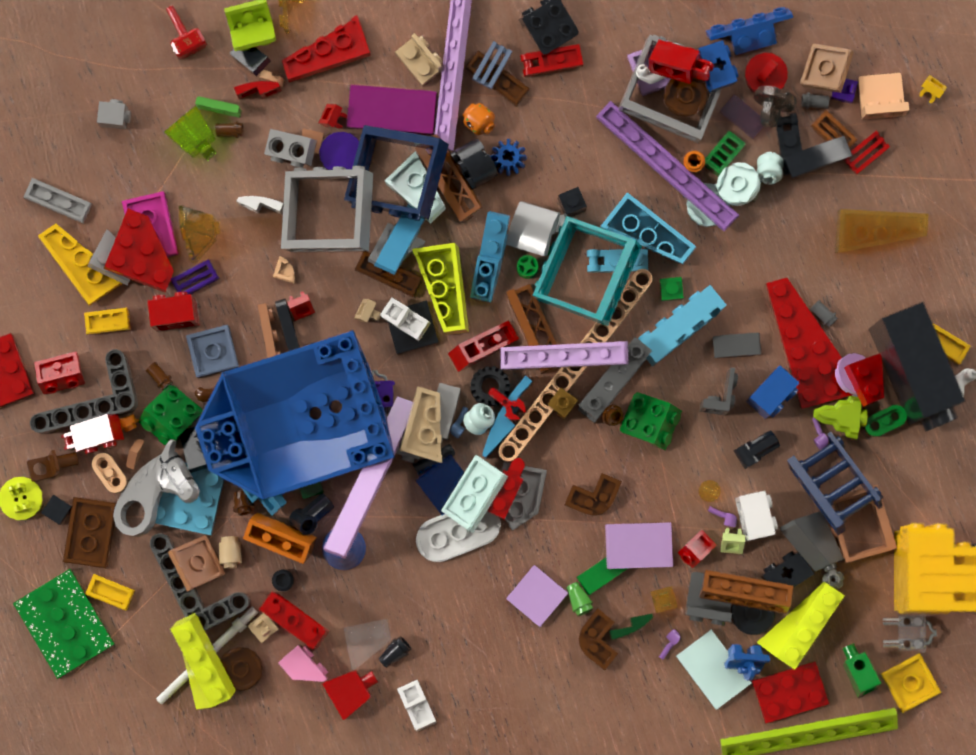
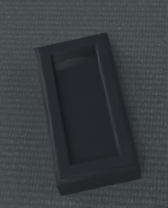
(251, 59)

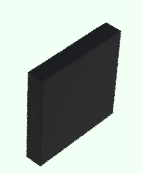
(406, 343)

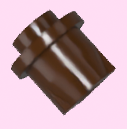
(242, 503)

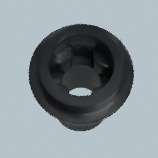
(395, 651)

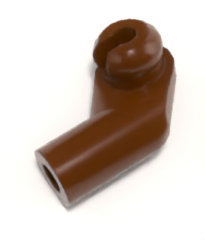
(203, 394)

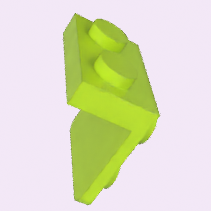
(250, 25)

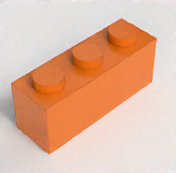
(279, 538)

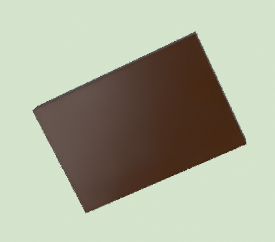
(89, 533)

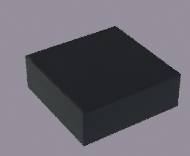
(56, 509)

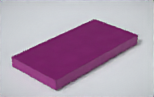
(392, 109)

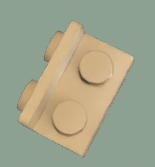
(419, 59)

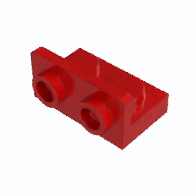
(59, 373)

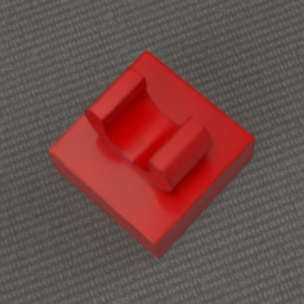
(330, 116)
(300, 306)

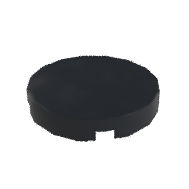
(751, 620)

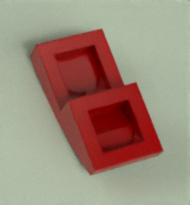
(265, 88)

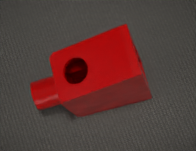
(350, 691)

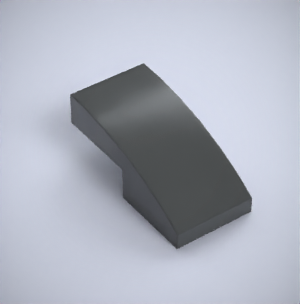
(737, 345)

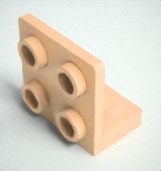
(882, 96)

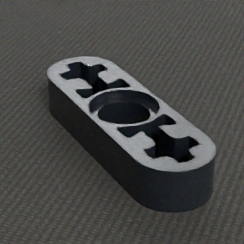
(287, 324)

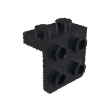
(549, 25)

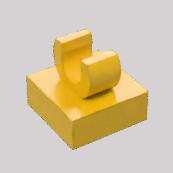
(934, 87)

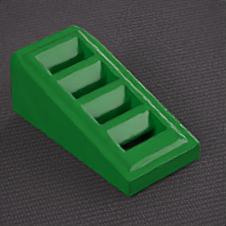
(713, 167)

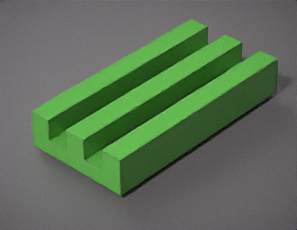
(218, 106)

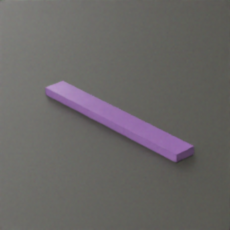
(667, 166)

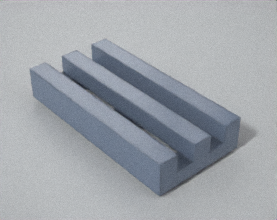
(501, 49)

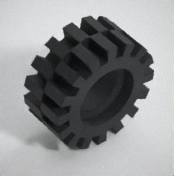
(485, 373)

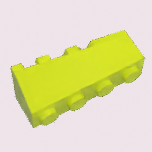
(799, 629)
(204, 669)

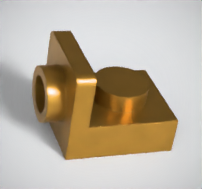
(562, 403)

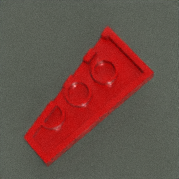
(329, 51)

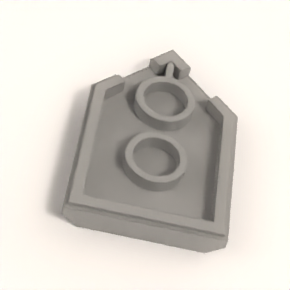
(528, 497)

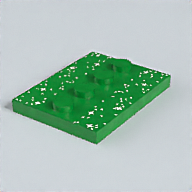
(64, 623)

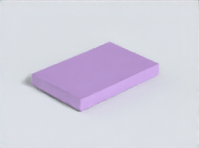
(638, 545)

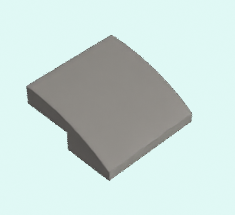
(532, 228)

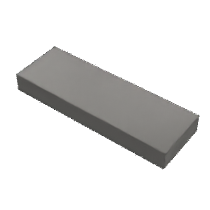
(57, 200)

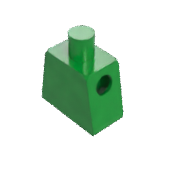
(863, 680)

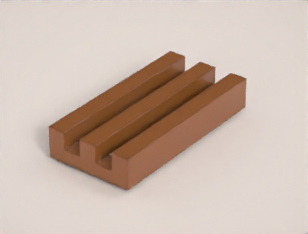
(837, 124)

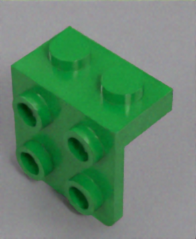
(169, 414)
(651, 420)

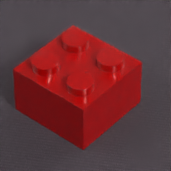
(173, 312)

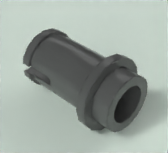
(814, 101)
(824, 313)

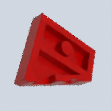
(867, 379)

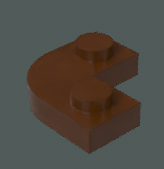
(595, 502)
(591, 642)

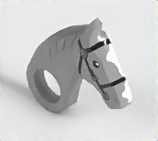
(162, 474)

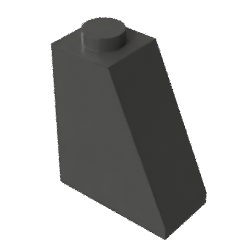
(814, 541)

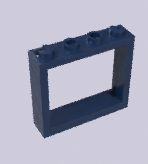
(364, 156)

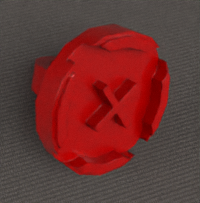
(766, 70)

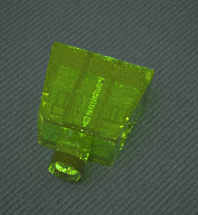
(192, 134)

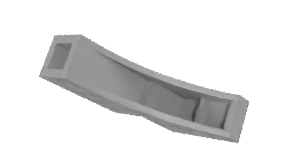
(448, 402)

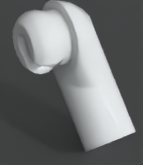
(644, 74)
(964, 377)

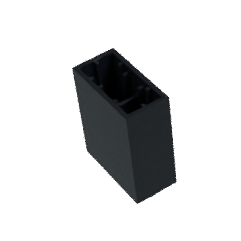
(917, 366)

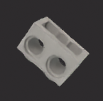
(291, 144)

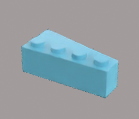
(650, 231)
(682, 324)

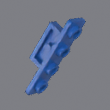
(751, 32)

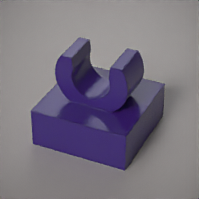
(848, 92)

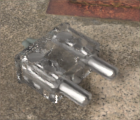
(914, 633)

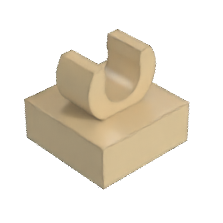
(367, 311)
(263, 627)

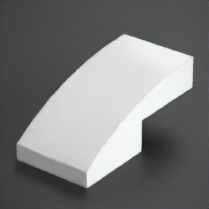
(255, 203)
(405, 319)
(416, 705)

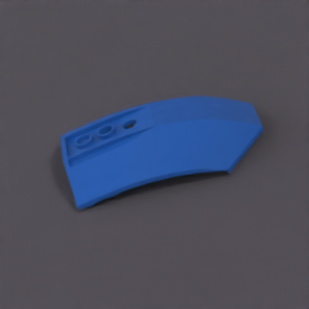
(261, 423)

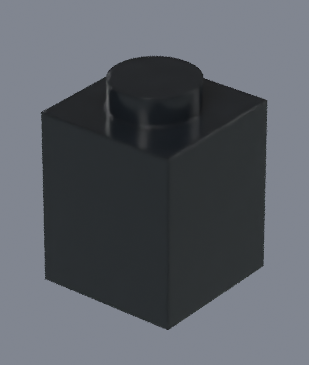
(572, 202)

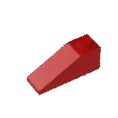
(482, 346)

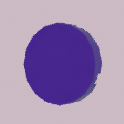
(338, 150)

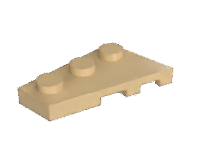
(423, 426)

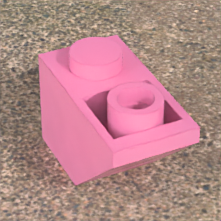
(300, 666)

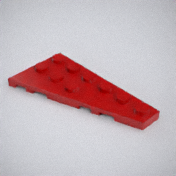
(806, 346)

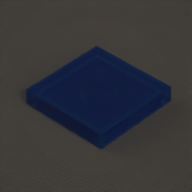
(441, 481)

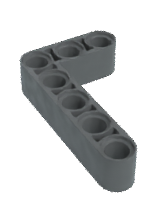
(94, 405)
(182, 594)

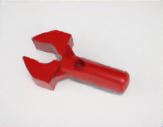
(507, 403)

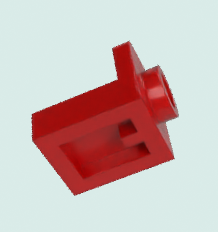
(697, 549)

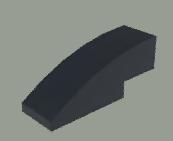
(817, 157)

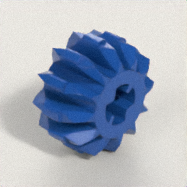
(517, 157)

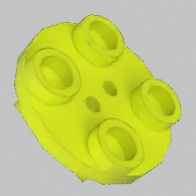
(23, 508)

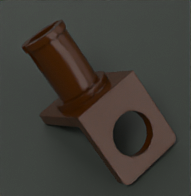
(52, 463)

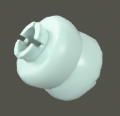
(770, 168)
(479, 419)

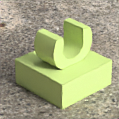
(732, 542)

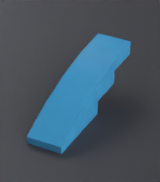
(398, 244)
(502, 425)

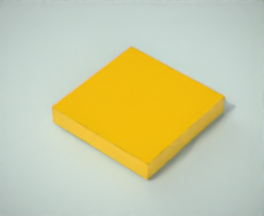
(910, 683)

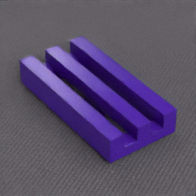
(211, 270)

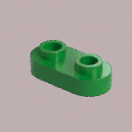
(885, 421)

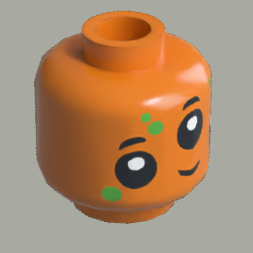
(479, 119)

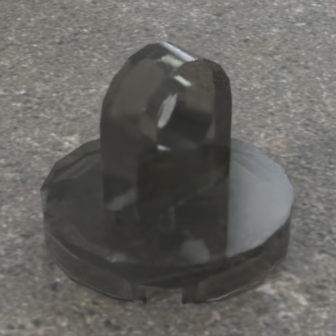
(773, 104)

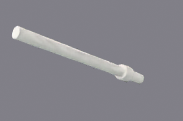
(238, 625)

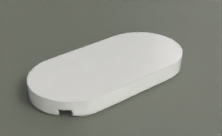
(445, 538)

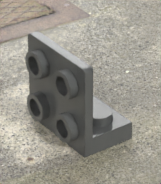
(714, 404)

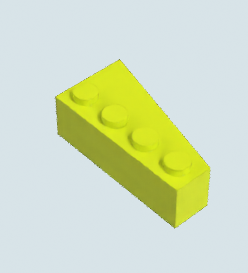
(444, 281)

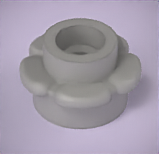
(834, 574)

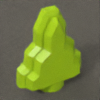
(844, 416)

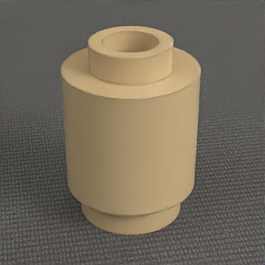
(230, 552)

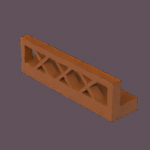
(448, 188)
(522, 319)
(746, 591)

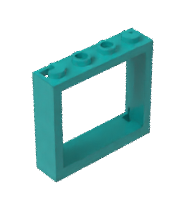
(618, 280)

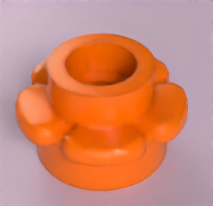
(128, 422)

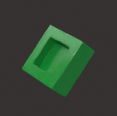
(671, 289)

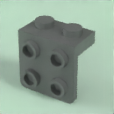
(703, 608)

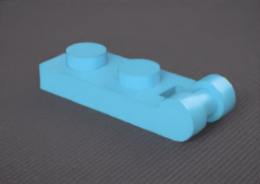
(611, 259)

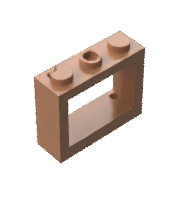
(883, 526)

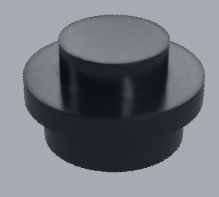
(282, 580)

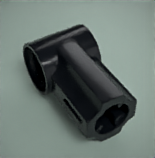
(753, 451)
(306, 519)

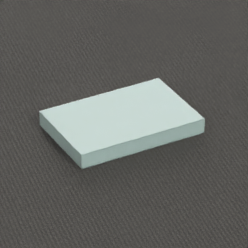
(474, 493)
(706, 666)

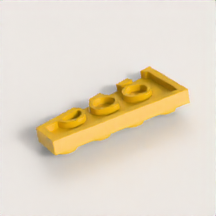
(74, 262)

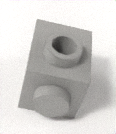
(113, 114)

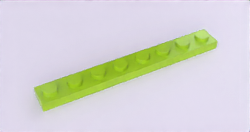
(811, 733)

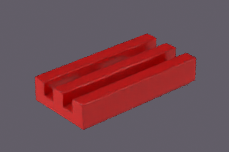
(880, 141)

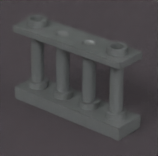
(613, 381)

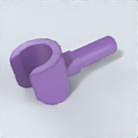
(822, 440)
(730, 519)
(674, 638)

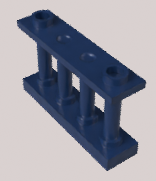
(825, 501)

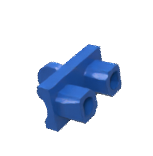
(746, 664)

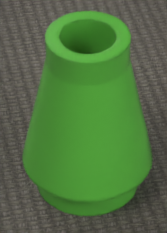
(579, 600)

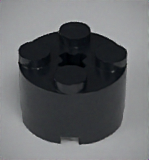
(475, 163)

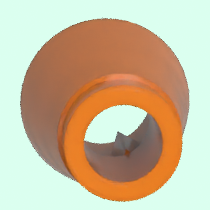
(691, 157)

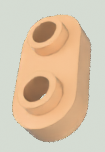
(109, 473)

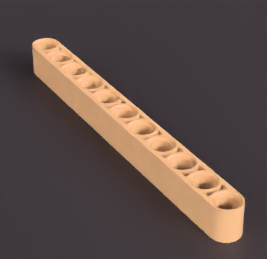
(572, 376)

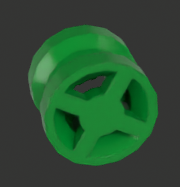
(528, 262)

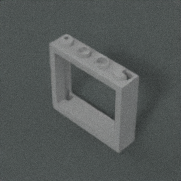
(657, 118)
(362, 215)

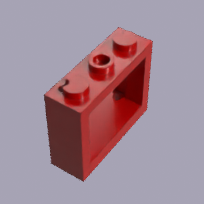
(294, 620)

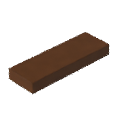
(506, 84)
(402, 280)

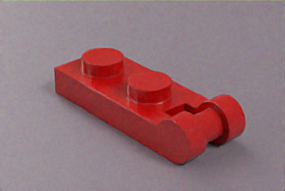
(556, 60)

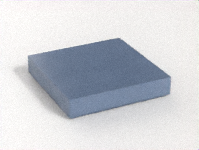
(212, 351)

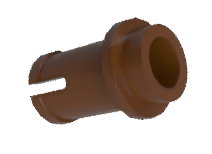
(229, 129)
(159, 376)

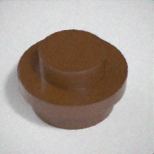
(612, 415)

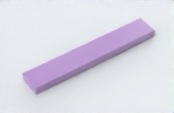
(564, 355)

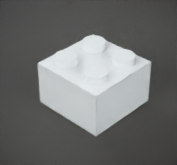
(756, 515)

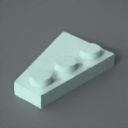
(408, 184)

